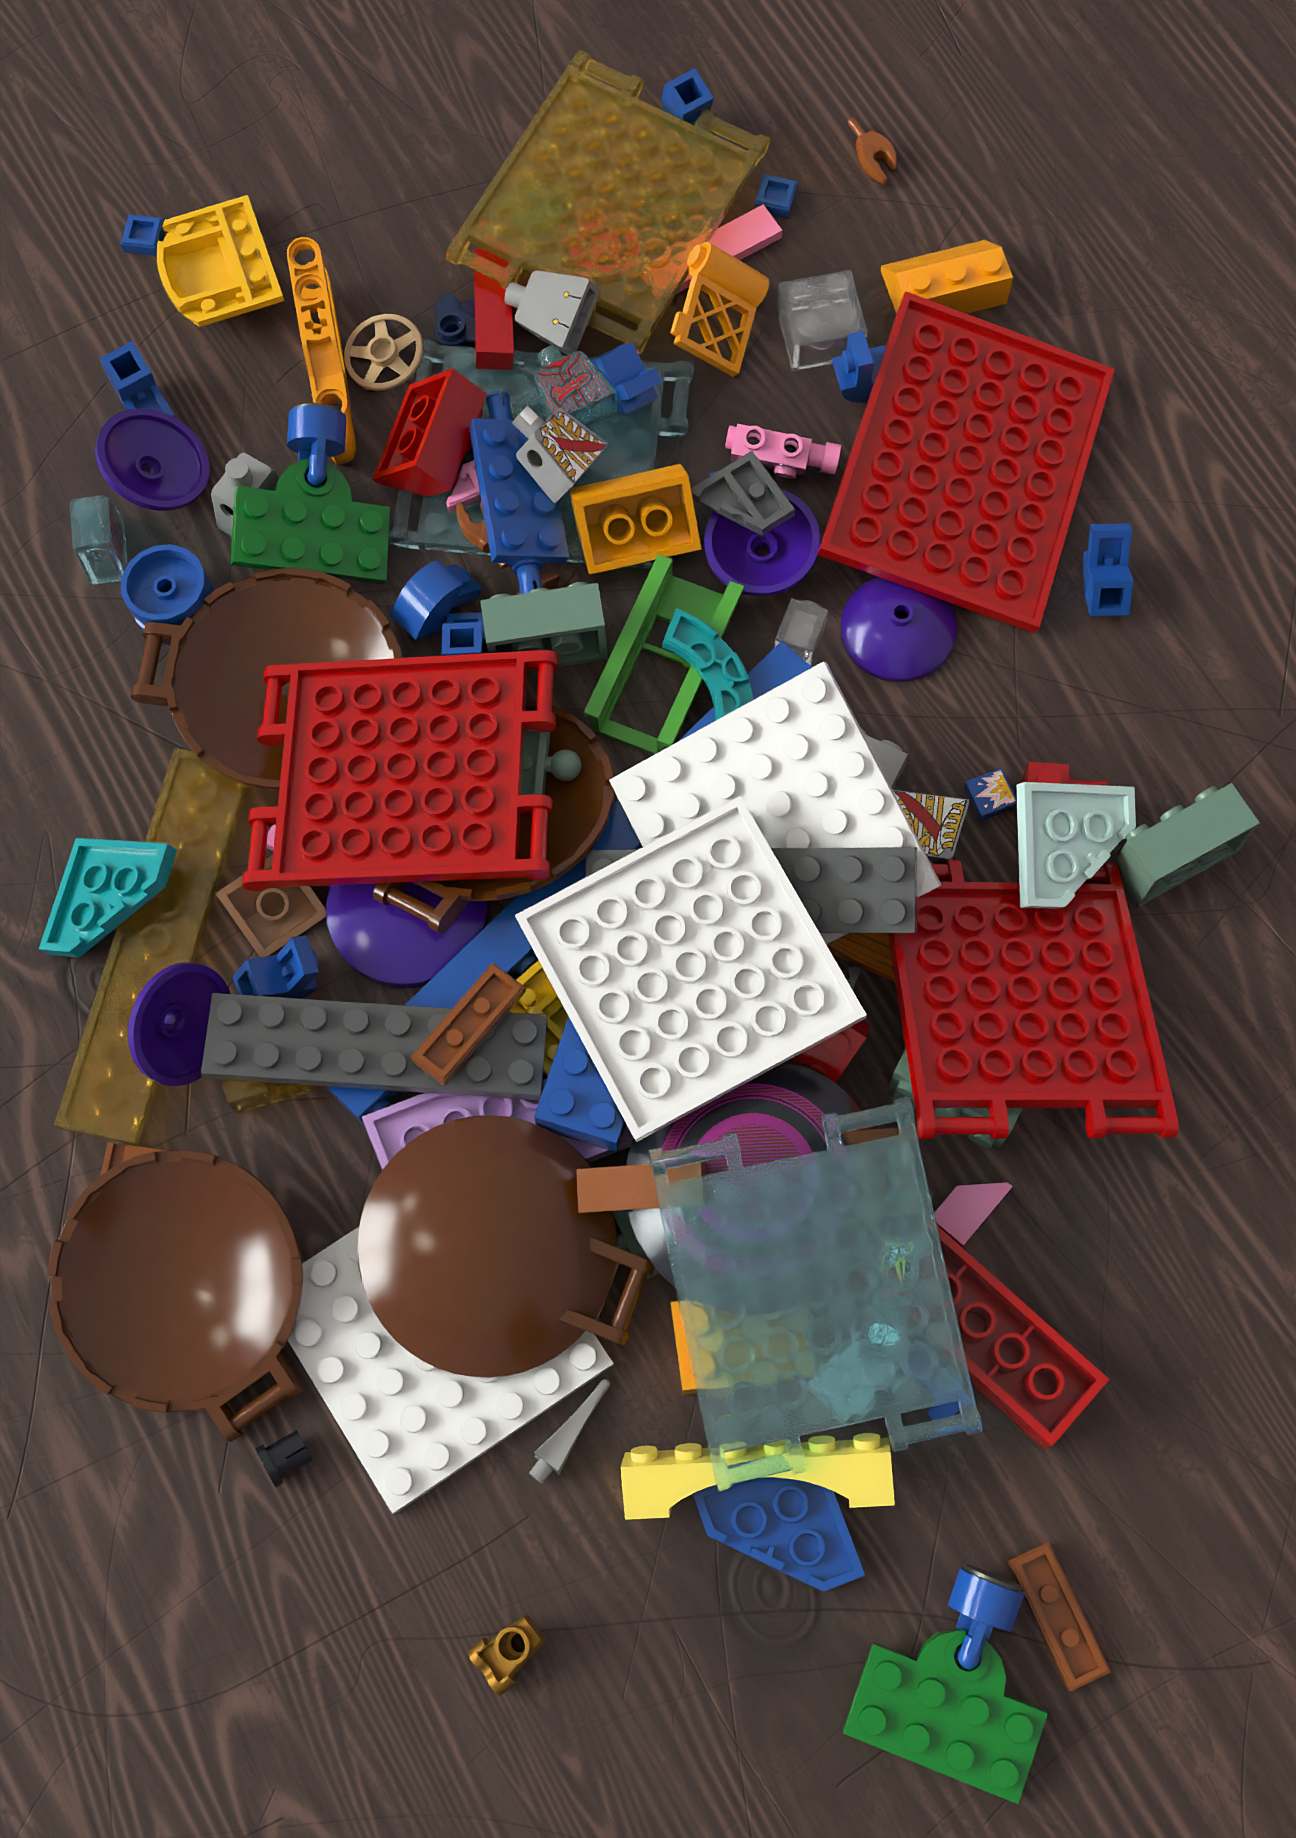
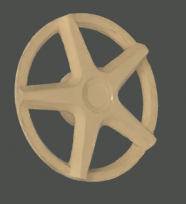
(383, 353)

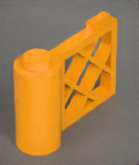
(726, 282)

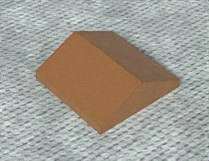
(271, 915)

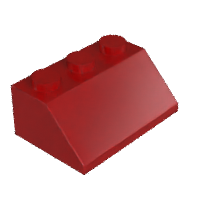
(431, 434)

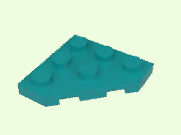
(102, 889)

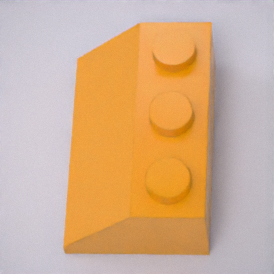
(958, 277)
(635, 518)

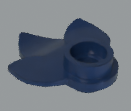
(454, 321)

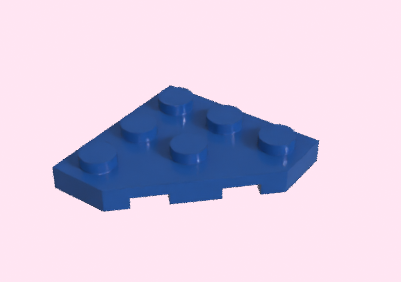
(785, 1527)

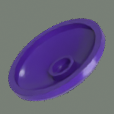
(154, 444)
(790, 558)
(894, 646)
(172, 1022)

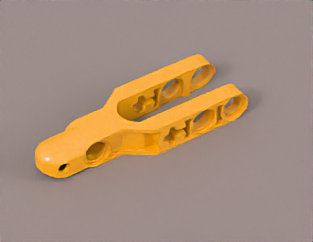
(321, 341)

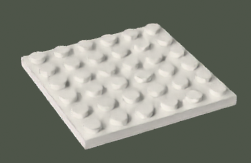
(795, 766)
(689, 968)
(401, 1413)

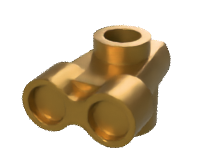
(501, 1658)

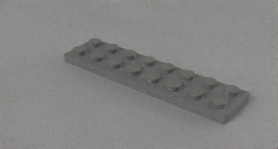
(839, 886)
(363, 1047)

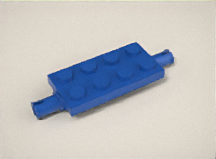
(518, 515)

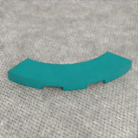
(712, 659)

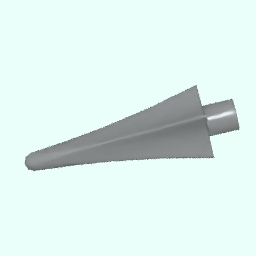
(557, 1448)

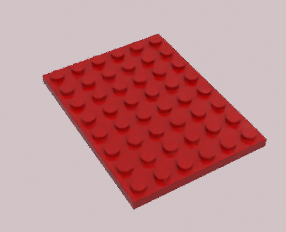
(967, 463)

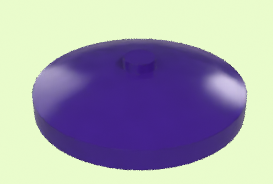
(391, 943)

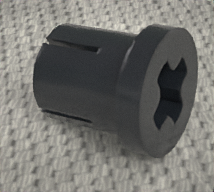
(284, 1457)

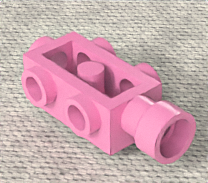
(773, 455)

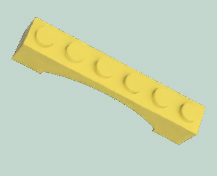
(852, 1468)

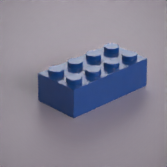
(577, 1099)

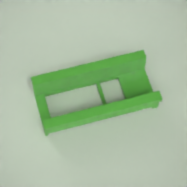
(657, 599)

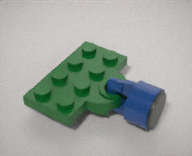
(311, 511)
(951, 1699)

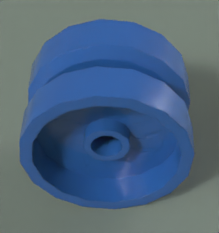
(164, 585)

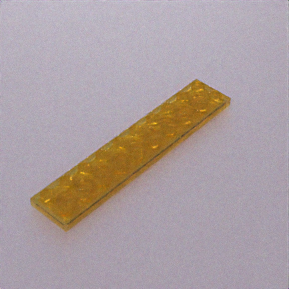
(198, 818)

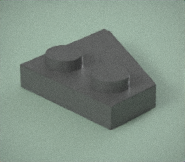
(745, 495)

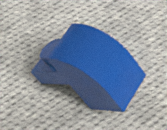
(687, 97)
(857, 368)
(628, 376)
(133, 380)
(1106, 570)
(431, 596)
(463, 634)
(281, 975)

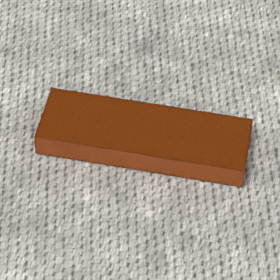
(468, 1024)
(625, 1186)
(1059, 1616)

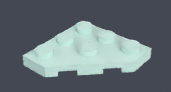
(1067, 837)

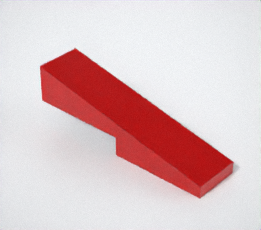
(492, 320)

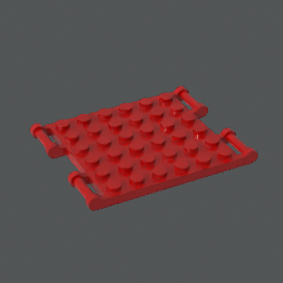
(402, 771)
(1028, 1009)

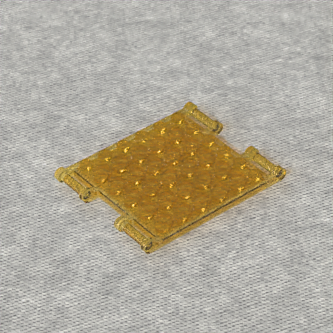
(609, 196)

